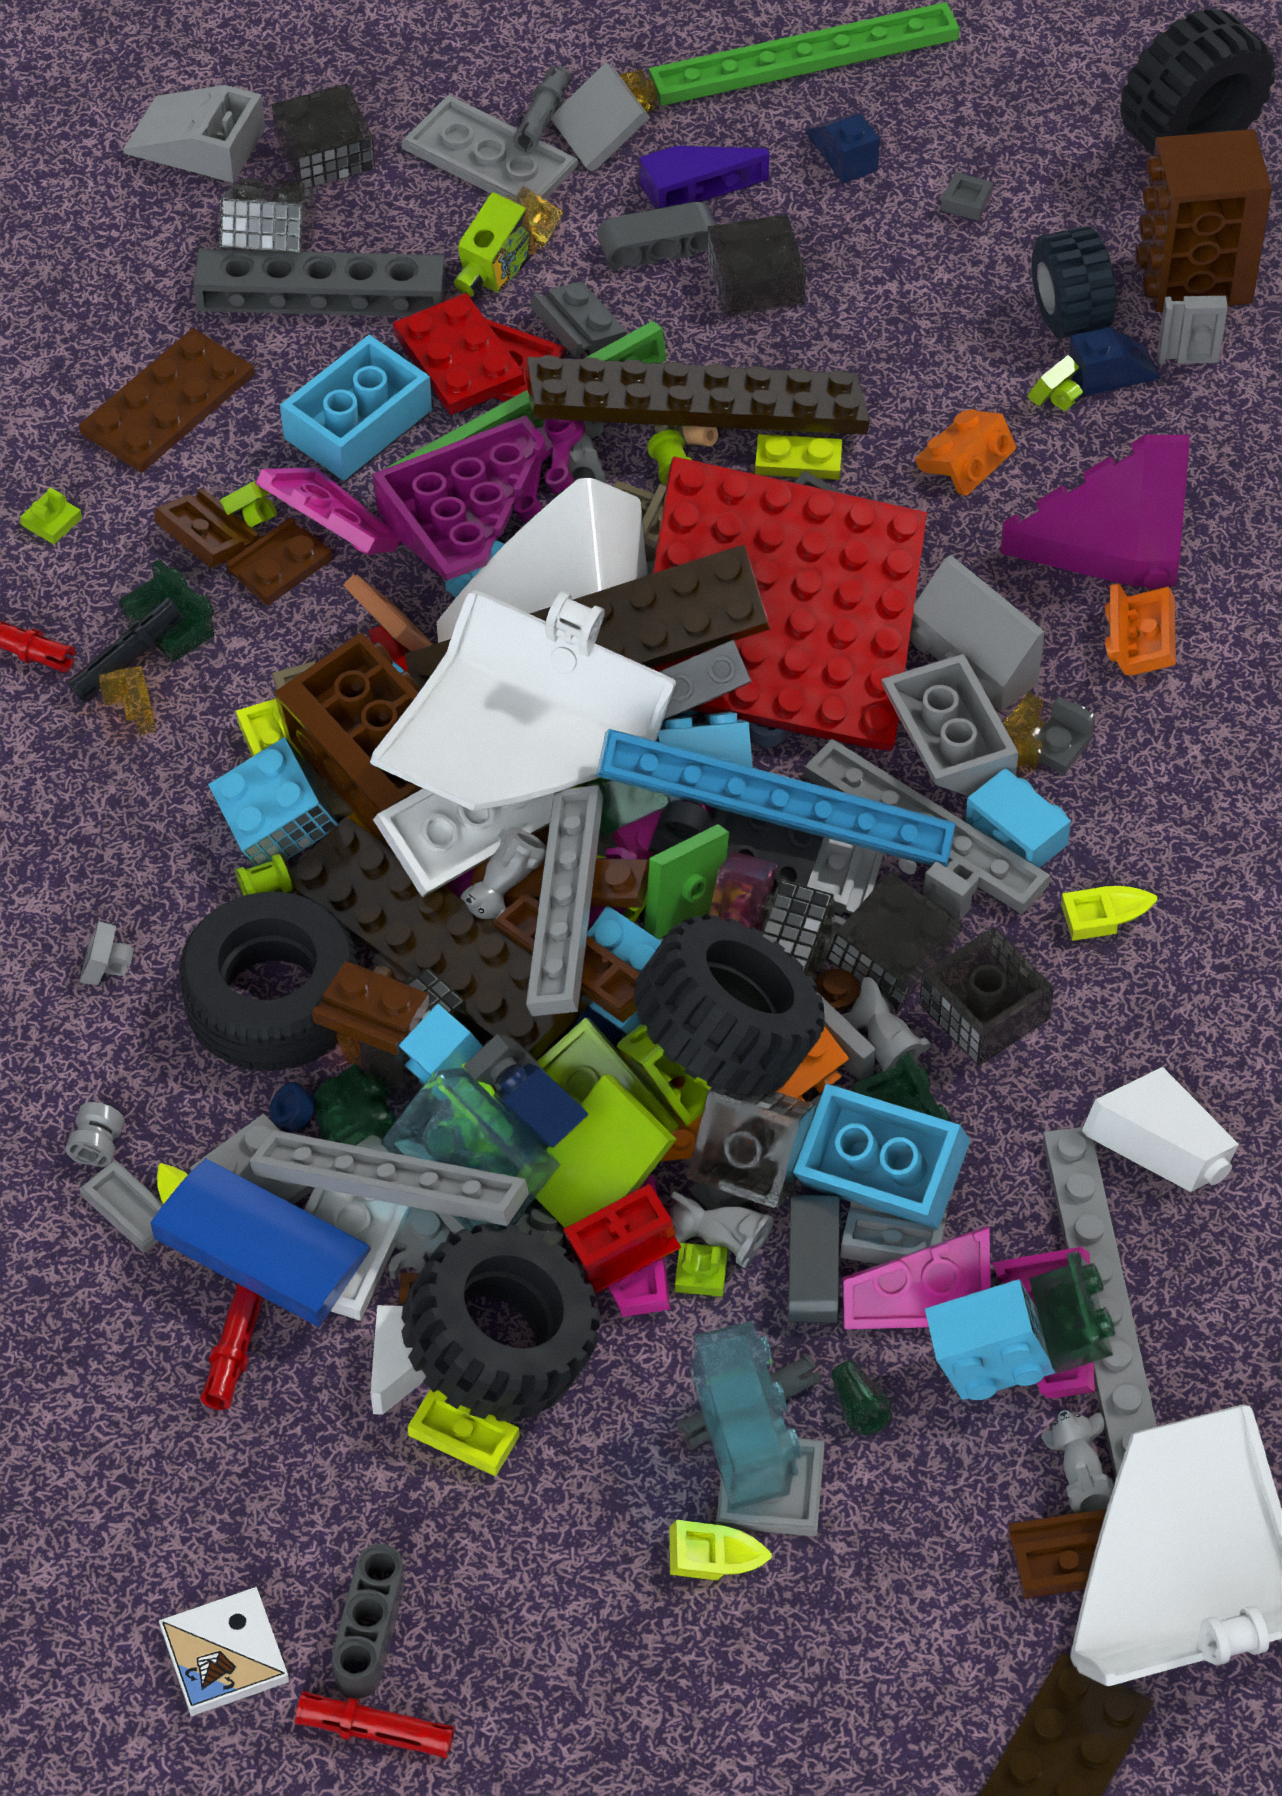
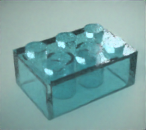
(466, 1127)
(744, 1414)

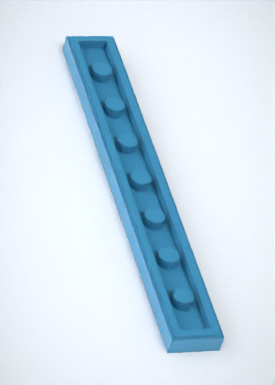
(775, 798)

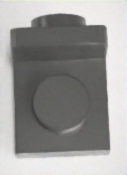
(1065, 734)
(497, 1059)

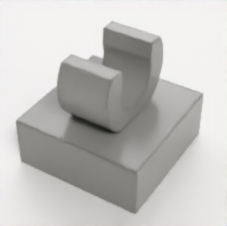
(949, 890)
(104, 955)

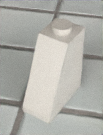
(1163, 1131)

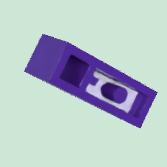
(700, 173)

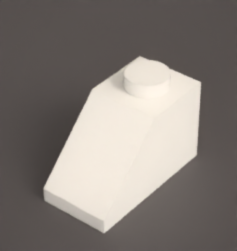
(391, 1370)

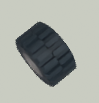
(1073, 281)

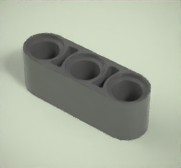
(655, 235)
(813, 1259)
(368, 1599)

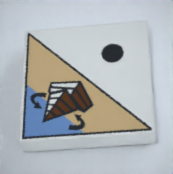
(223, 1651)

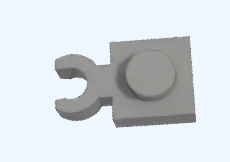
(418, 1238)

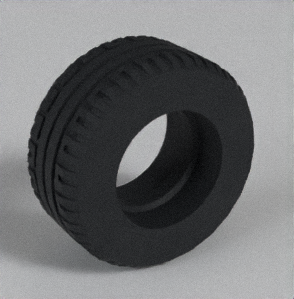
(252, 931)

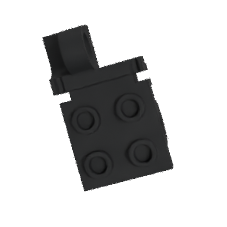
(788, 848)

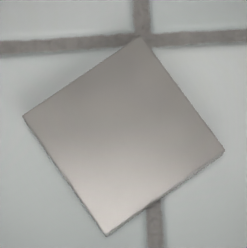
(599, 117)
(787, 1514)

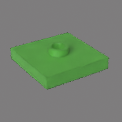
(684, 880)

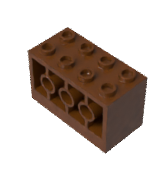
(1204, 217)
(341, 715)

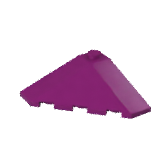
(459, 496)
(1115, 524)

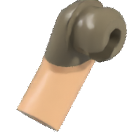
(692, 434)

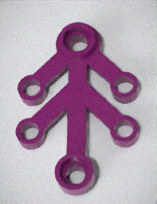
(559, 438)

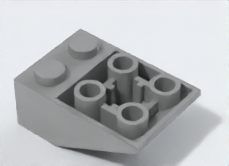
(201, 130)

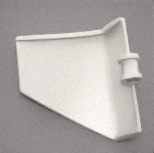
(574, 545)
(521, 706)
(1184, 1553)

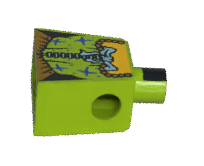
(494, 246)
(657, 1071)

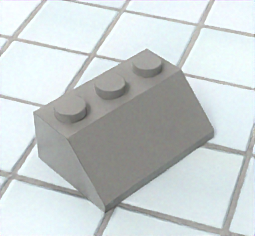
(968, 617)
(952, 724)

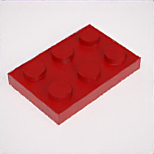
(458, 353)

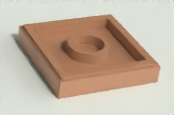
(387, 614)

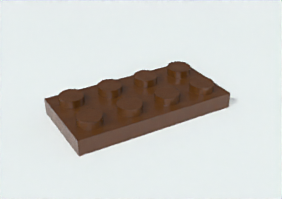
(167, 400)

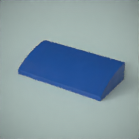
(259, 1241)

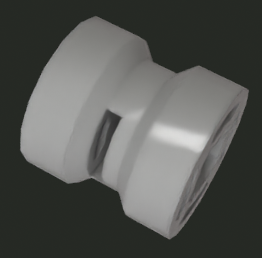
(94, 1137)

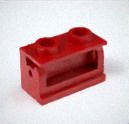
(622, 1238)

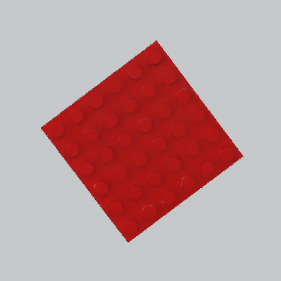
(833, 587)

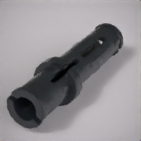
(133, 643)

